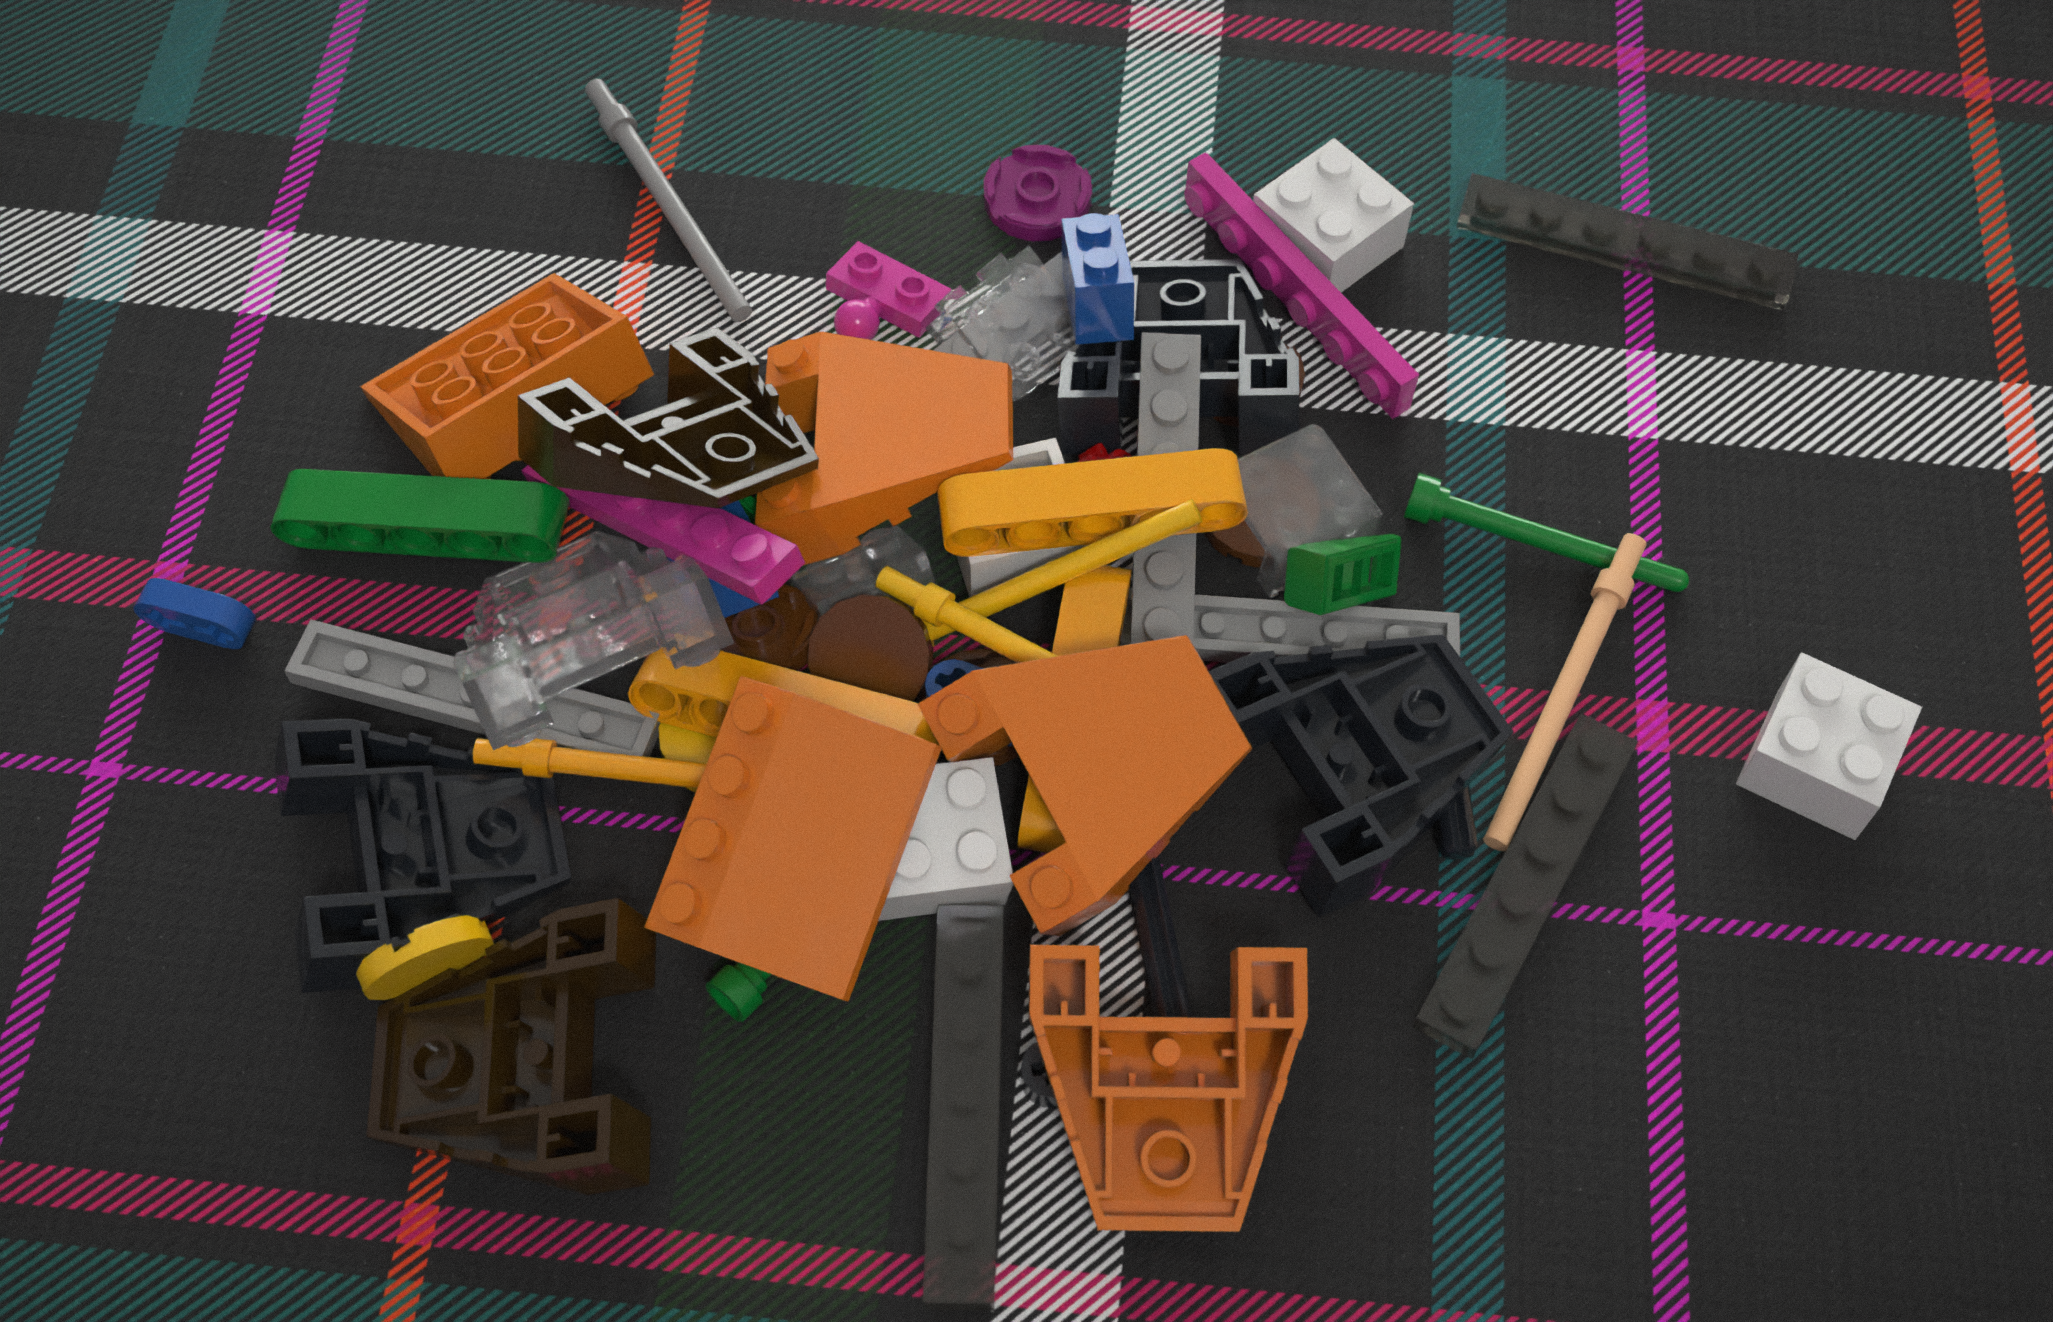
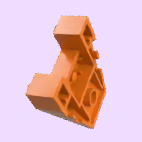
(885, 433)
(1117, 750)
(1168, 1108)

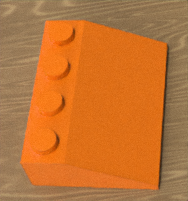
(461, 393)
(794, 837)

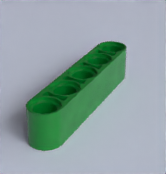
(421, 515)

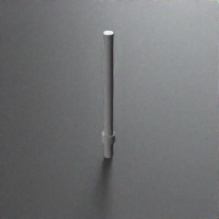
(622, 129)

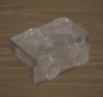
(856, 571)

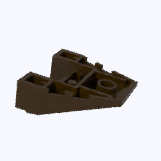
(704, 448)
(502, 1056)

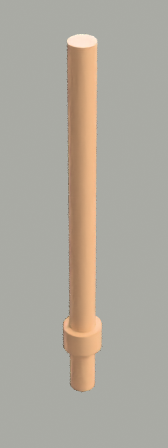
(1609, 595)

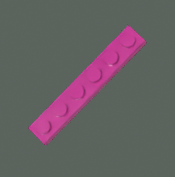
(1301, 286)
(719, 542)

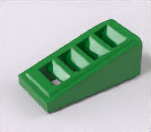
(1336, 573)

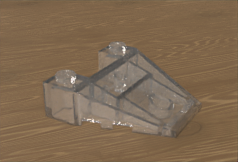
(577, 620)

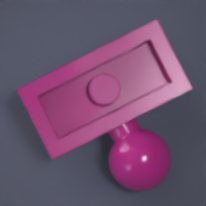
(882, 289)

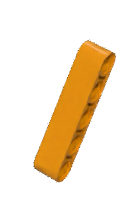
(1085, 500)
(1088, 621)
(701, 694)

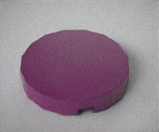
(1036, 190)

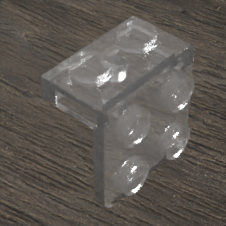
(1011, 318)
(1302, 495)

